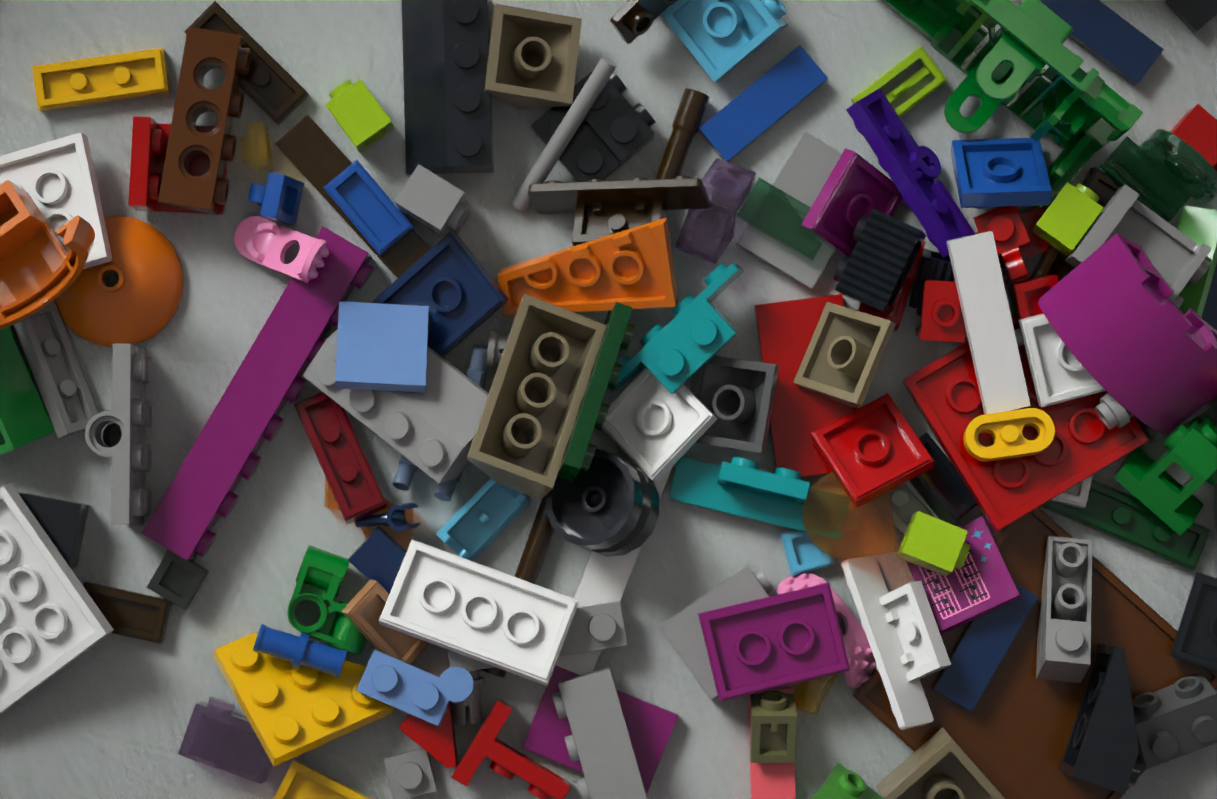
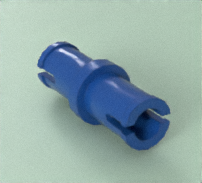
(300, 650)

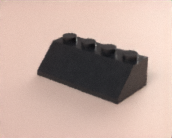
(445, 85)

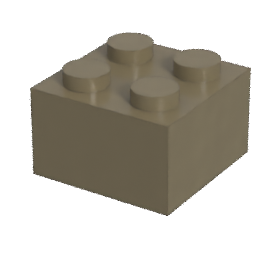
(938, 772)

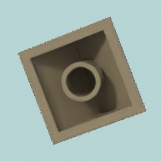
(532, 57)
(844, 354)

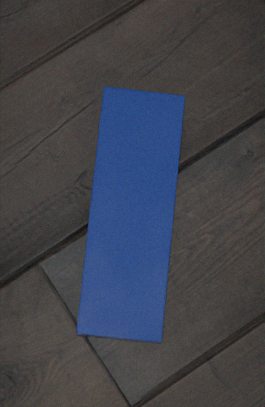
(763, 104)

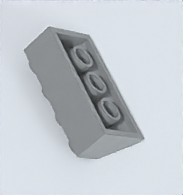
(425, 427)

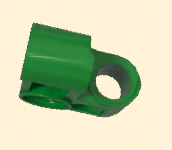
(320, 581)

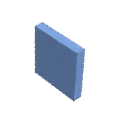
(382, 347)

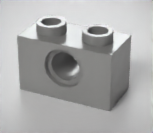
(433, 202)

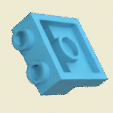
(724, 30)

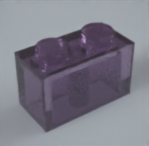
(225, 741)

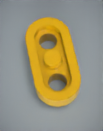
(1007, 434)

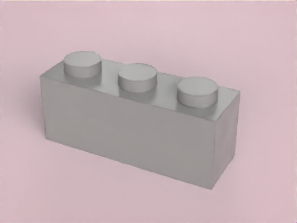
(599, 737)

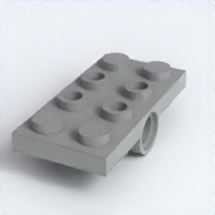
(131, 455)

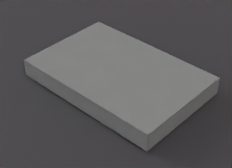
(802, 179)

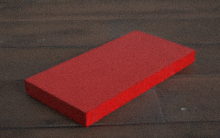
(796, 412)

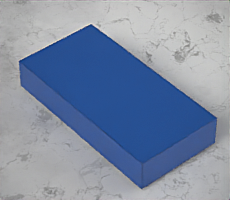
(368, 208)

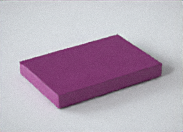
(774, 641)
(647, 726)

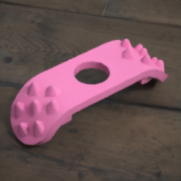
(268, 243)
(855, 640)

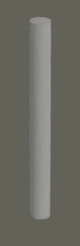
(565, 131)

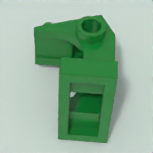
(1147, 480)

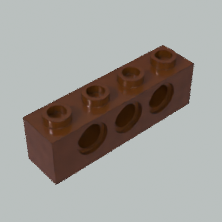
(202, 53)

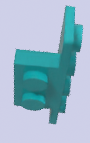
(688, 339)
(742, 490)

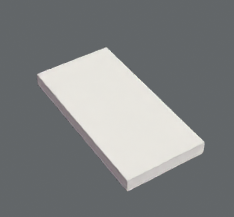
(479, 612)

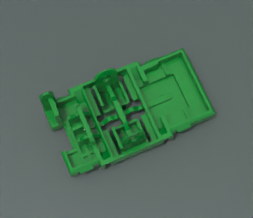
(1027, 40)

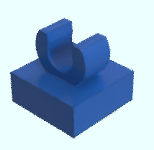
(278, 198)

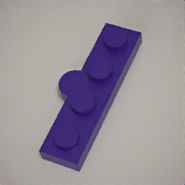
(910, 169)

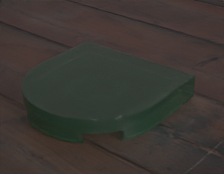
(1182, 164)

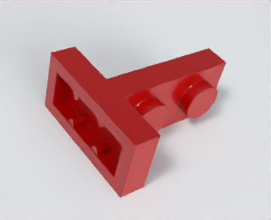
(507, 760)

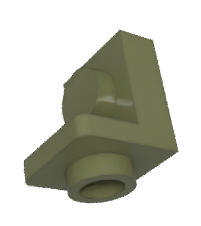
(773, 727)

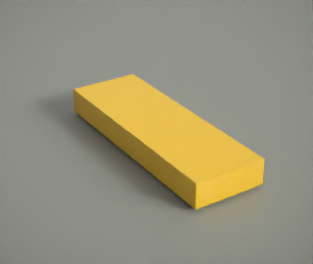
(101, 79)

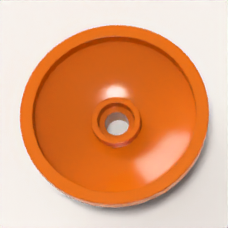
(140, 301)

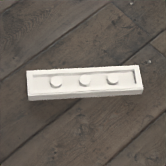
(988, 323)

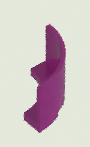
(1133, 337)

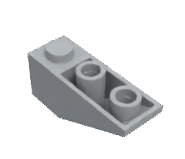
(1065, 611)

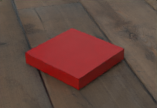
(872, 450)

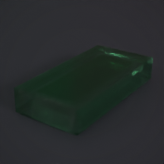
(1156, 187)
(779, 218)

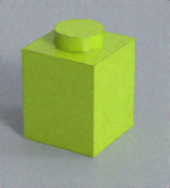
(358, 114)
(1068, 217)
(934, 544)

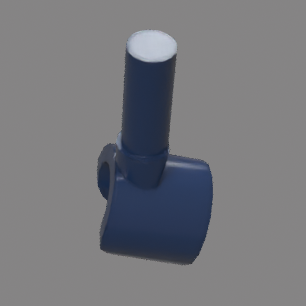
(394, 518)

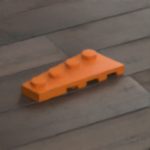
(622, 268)

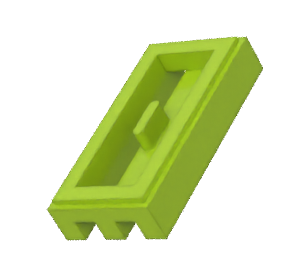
(929, 68)

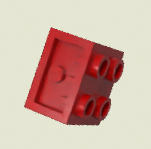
(148, 162)

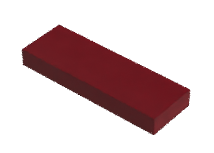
(340, 457)

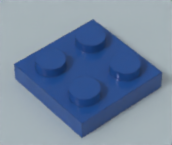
(1000, 173)

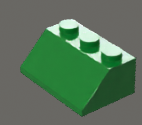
(21, 409)

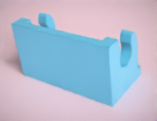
(482, 519)

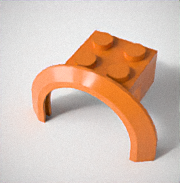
(32, 259)

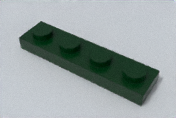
(592, 410)

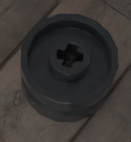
(605, 508)

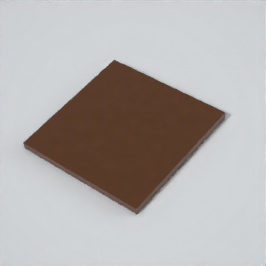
(1026, 721)

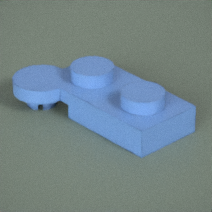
(413, 688)

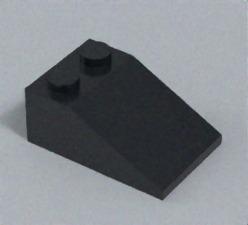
(1104, 732)

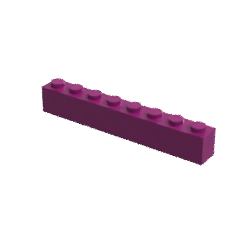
(254, 400)

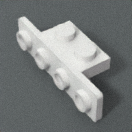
(900, 637)

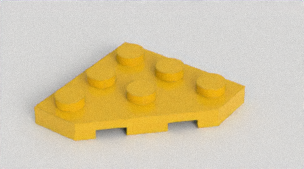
(293, 706)

